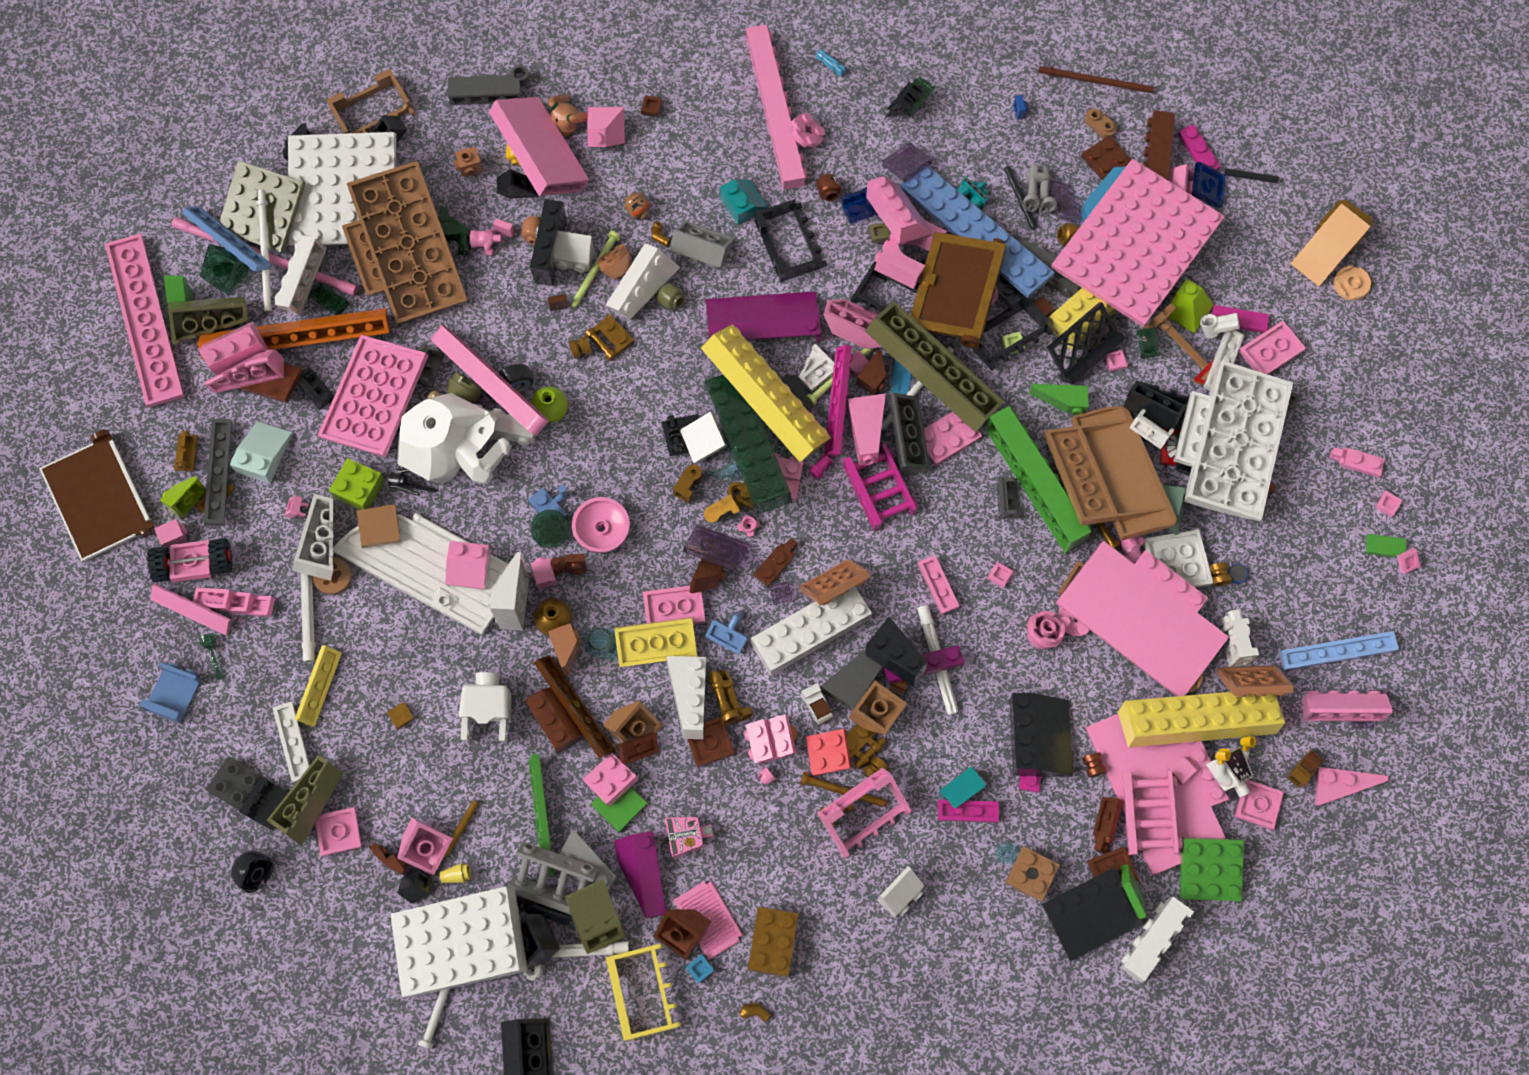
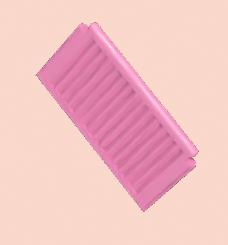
(723, 930)

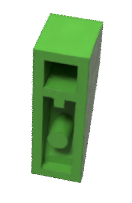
(1064, 397)

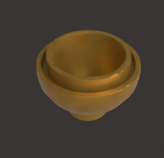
(546, 623)

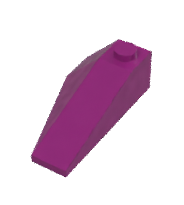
(640, 865)

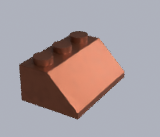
(553, 719)

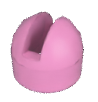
(766, 776)

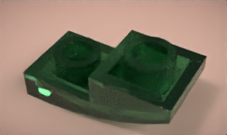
(329, 299)

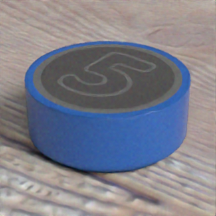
(1238, 573)

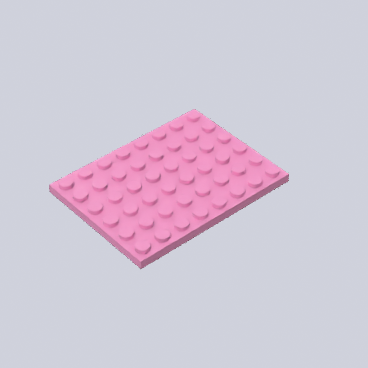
(1137, 242)

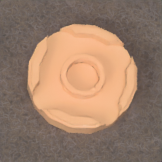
(1352, 283)

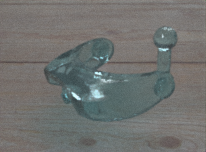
(726, 471)

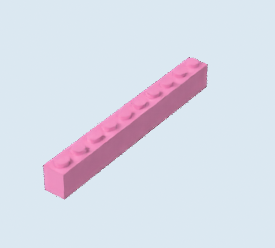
(775, 107)

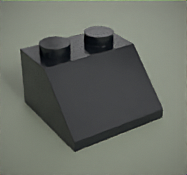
(537, 939)

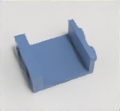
(172, 692)

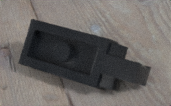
(550, 913)

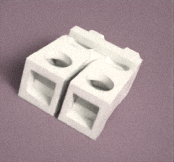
(1238, 645)

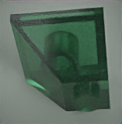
(222, 269)

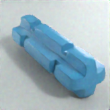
(830, 62)

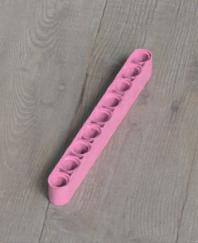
(489, 380)

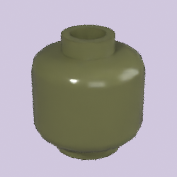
(671, 296)

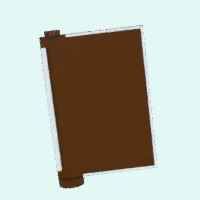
(97, 497)

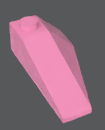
(254, 370)

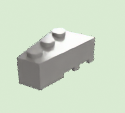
(578, 850)

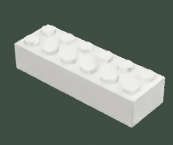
(809, 630)

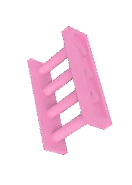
(1134, 824)

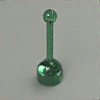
(208, 642)

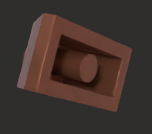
(873, 375)
(707, 576)

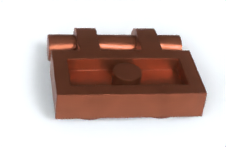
(572, 563)

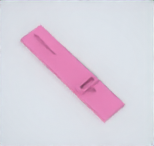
(190, 609)

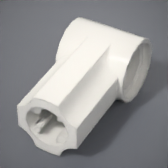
(1214, 325)

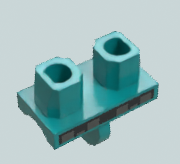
(975, 191)

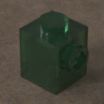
(1147, 343)

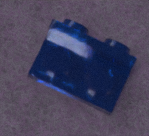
(856, 206)

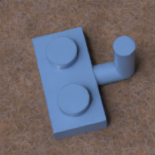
(543, 501)
(727, 634)

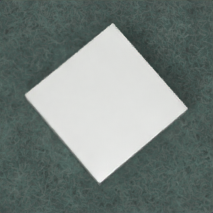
(703, 437)

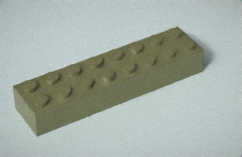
(934, 366)

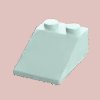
(261, 452)

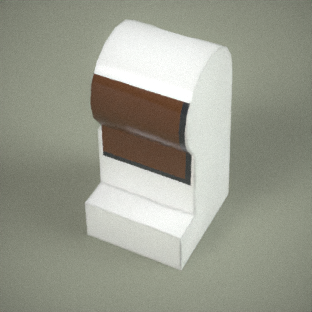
(816, 704)

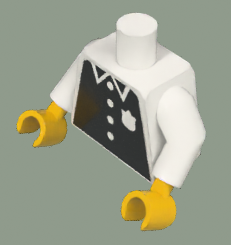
(1232, 767)

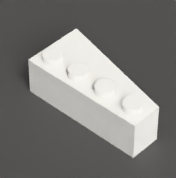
(642, 280)
(509, 429)
(316, 543)
(1155, 938)

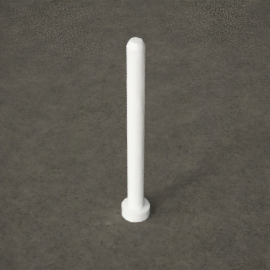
(434, 1020)

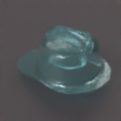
(601, 643)

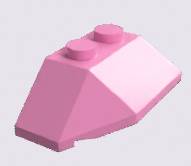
(850, 322)

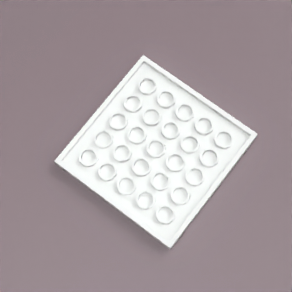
(326, 166)

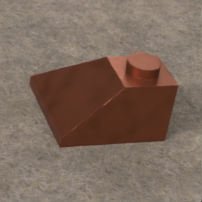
(682, 930)

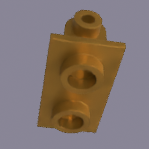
(185, 452)

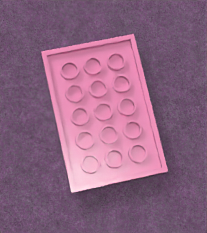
(373, 396)

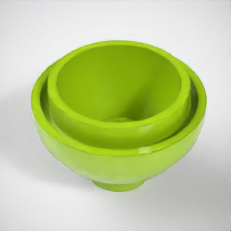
(555, 408)

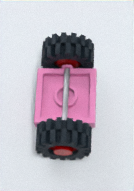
(189, 560)

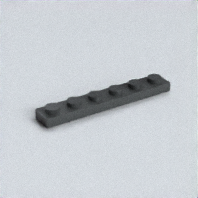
(218, 472)

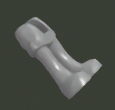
(1041, 179)

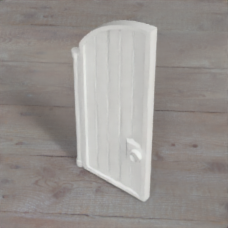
(419, 570)

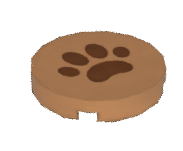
(340, 578)

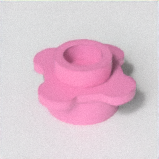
(753, 525)

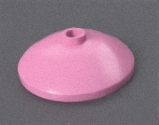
(600, 513)

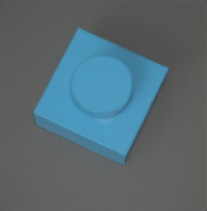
(699, 969)

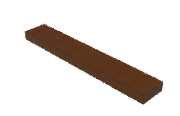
(574, 706)

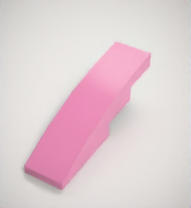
(234, 602)

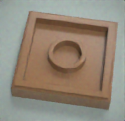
(378, 526)

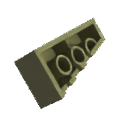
(204, 316)
(306, 800)

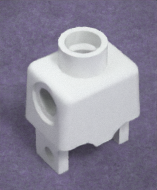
(485, 704)

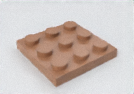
(834, 582)
(1255, 680)

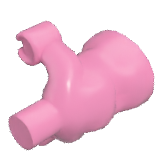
(484, 239)

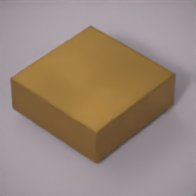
(400, 715)

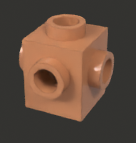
(468, 161)

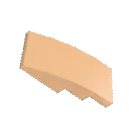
(1330, 245)

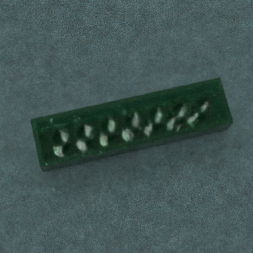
(748, 446)

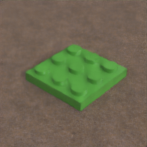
(1211, 869)

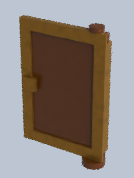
(958, 286)

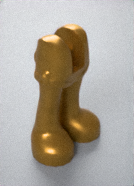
(722, 686)

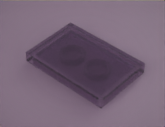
(716, 547)

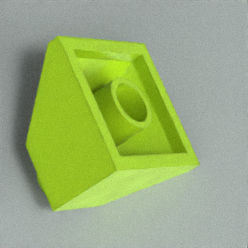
(1190, 305)
(183, 496)

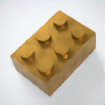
(773, 942)

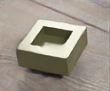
(879, 233)

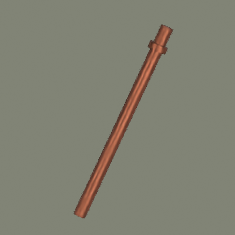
(1095, 79)

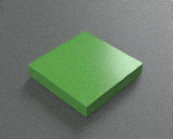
(622, 810)
(1133, 891)

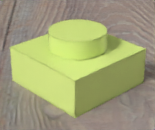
(1011, 339)

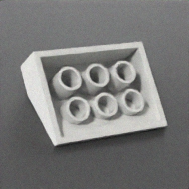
(510, 595)

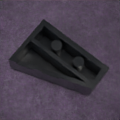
(1161, 406)
(896, 653)

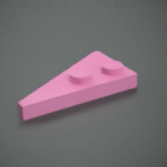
(1336, 783)

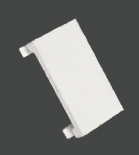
(1150, 430)

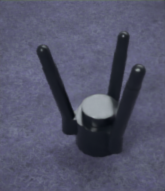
(399, 481)

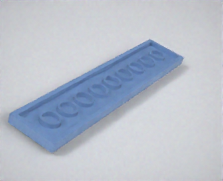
(966, 220)

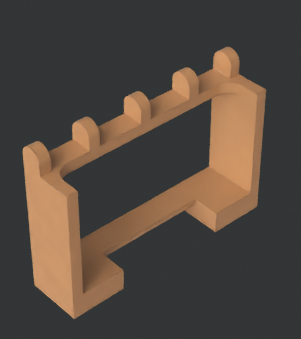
(383, 81)

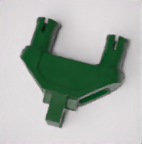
(455, 231)

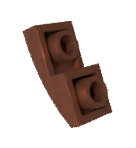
(391, 862)

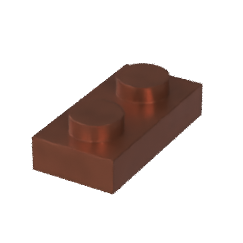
(638, 748)

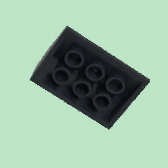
(1040, 735)
(1091, 914)

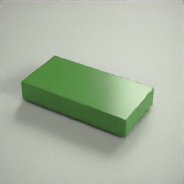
(1384, 545)

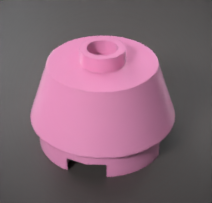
(1045, 630)

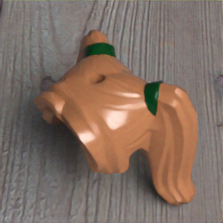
(565, 115)

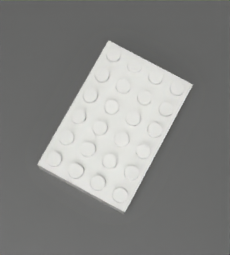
(458, 942)

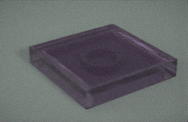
(907, 162)

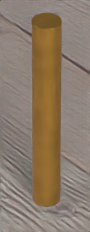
(462, 825)

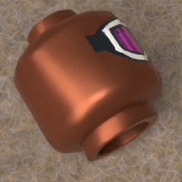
(828, 187)

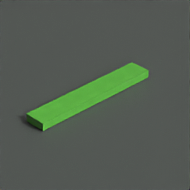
(539, 805)

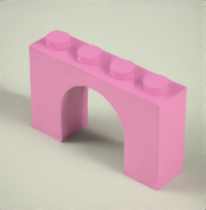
(899, 266)

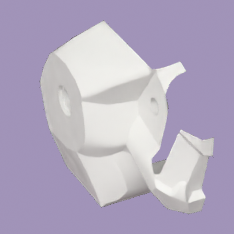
(446, 435)

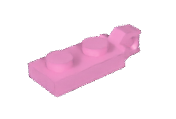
(1358, 461)

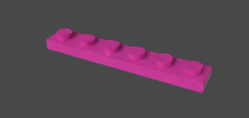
(838, 400)

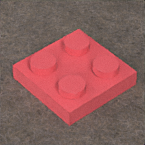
(828, 752)

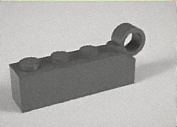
(487, 88)
(1058, 282)

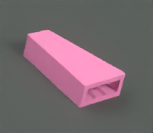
(866, 425)

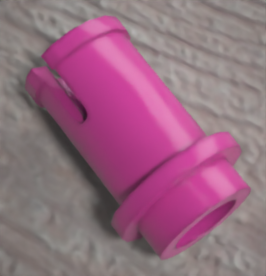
(817, 470)

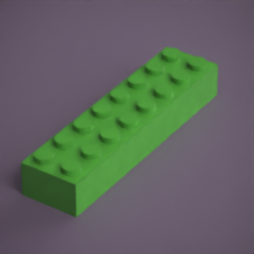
(1037, 478)

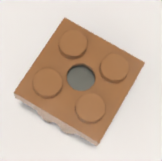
(1032, 874)

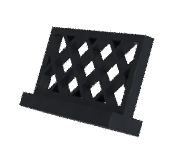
(1094, 354)

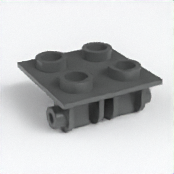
(233, 783)

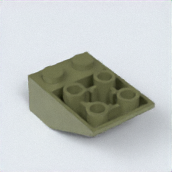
(594, 916)

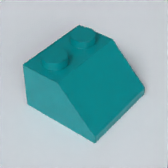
(741, 199)

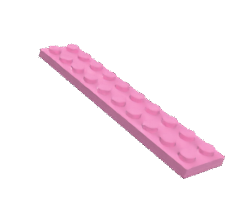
(144, 320)

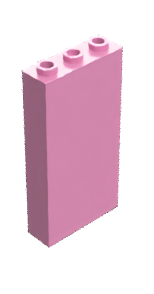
(538, 146)

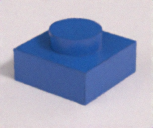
(1020, 107)

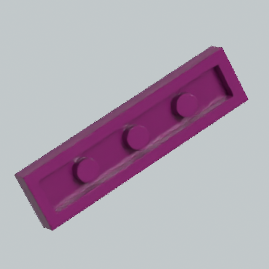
(936, 662)

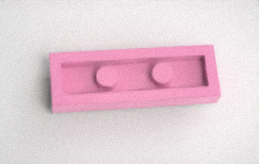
(938, 585)

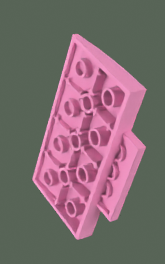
(1145, 616)
(1192, 798)

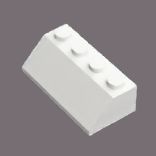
(300, 275)

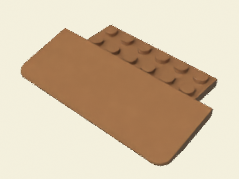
(1110, 473)

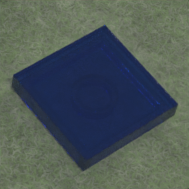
(1208, 185)

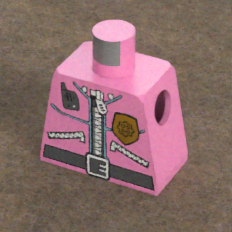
(686, 835)

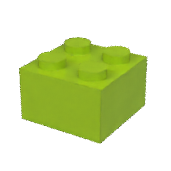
(356, 485)

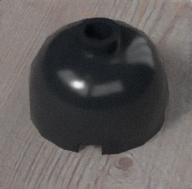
(250, 870)

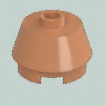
(616, 262)

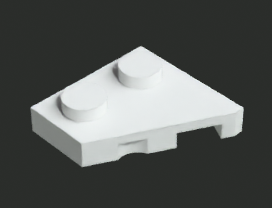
(817, 369)

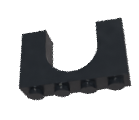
(542, 262)

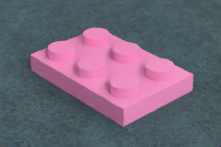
(1272, 349)
(948, 437)
(673, 604)

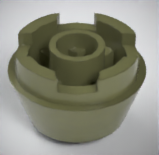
(464, 388)

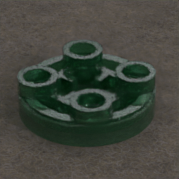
(550, 528)

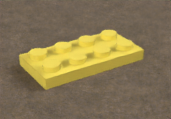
(655, 641)

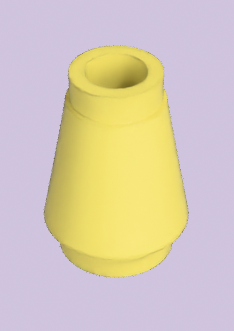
(456, 874)

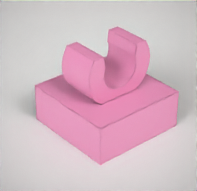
(293, 507)

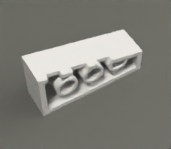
(688, 686)

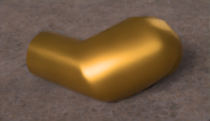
(657, 234)
(754, 1009)

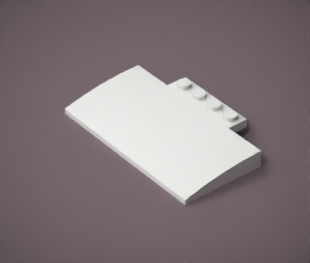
(1233, 440)

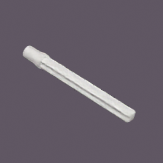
(927, 624)
(308, 641)
(574, 950)

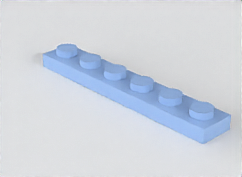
(1339, 650)

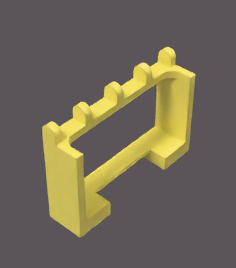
(618, 995)

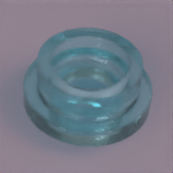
(1012, 853)

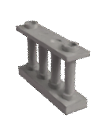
(538, 890)

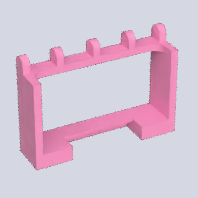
(834, 810)

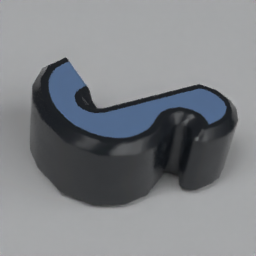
(517, 374)

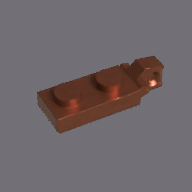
(775, 563)
(1106, 823)

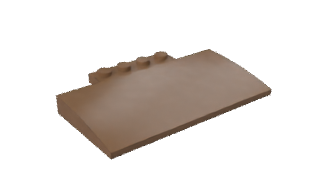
(402, 244)

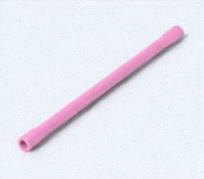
(341, 285)

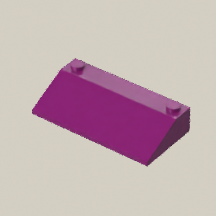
(766, 315)

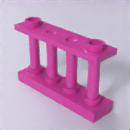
(868, 501)

